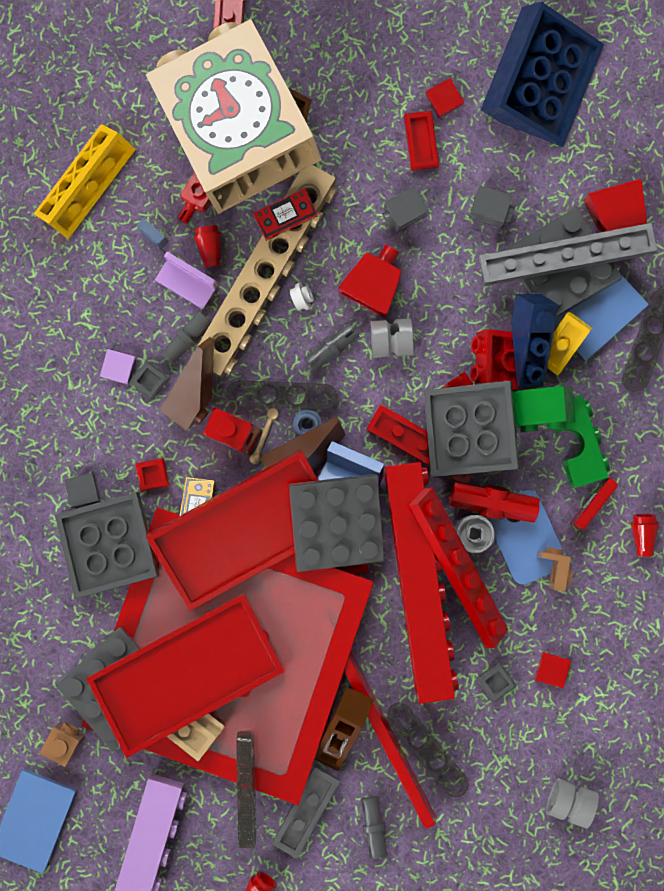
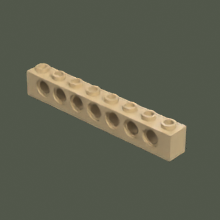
(316, 183)

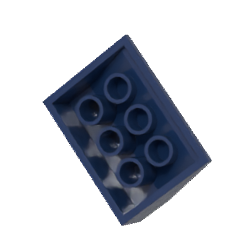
(542, 74)

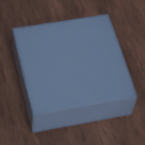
(152, 233)

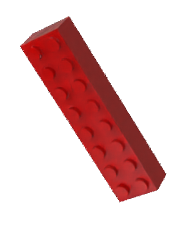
(420, 588)

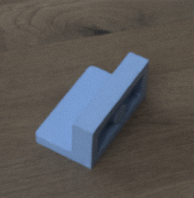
(348, 463)

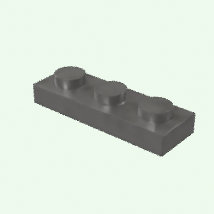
(303, 818)

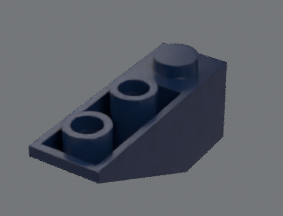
(532, 337)

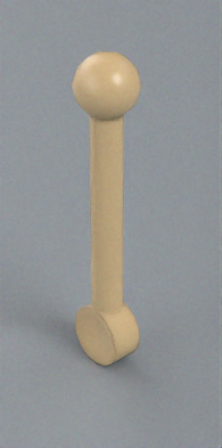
(272, 414)

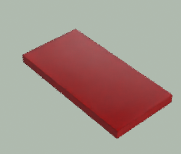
(231, 533)
(184, 675)

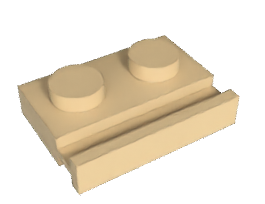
(197, 736)

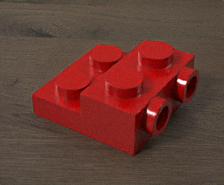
(494, 358)

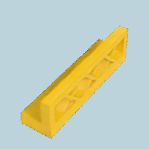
(87, 181)

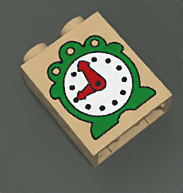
(233, 114)

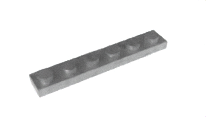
(568, 254)

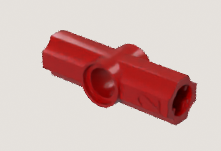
(494, 501)

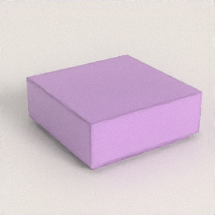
(118, 366)

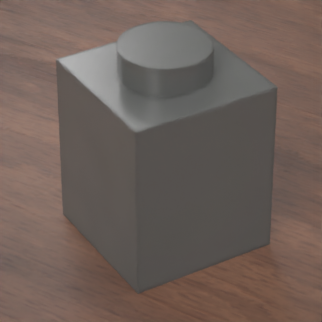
(491, 207)
(404, 210)

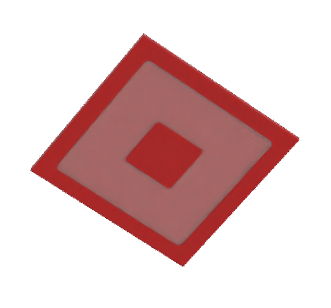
(311, 629)

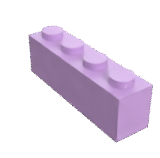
(150, 835)

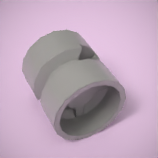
(391, 338)
(475, 533)
(577, 804)

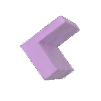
(186, 281)

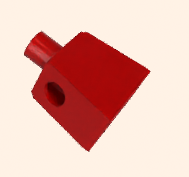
(617, 206)
(373, 281)
(231, 431)

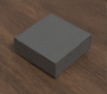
(149, 380)
(82, 490)
(496, 682)

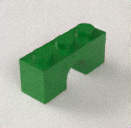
(589, 463)

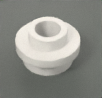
(301, 296)

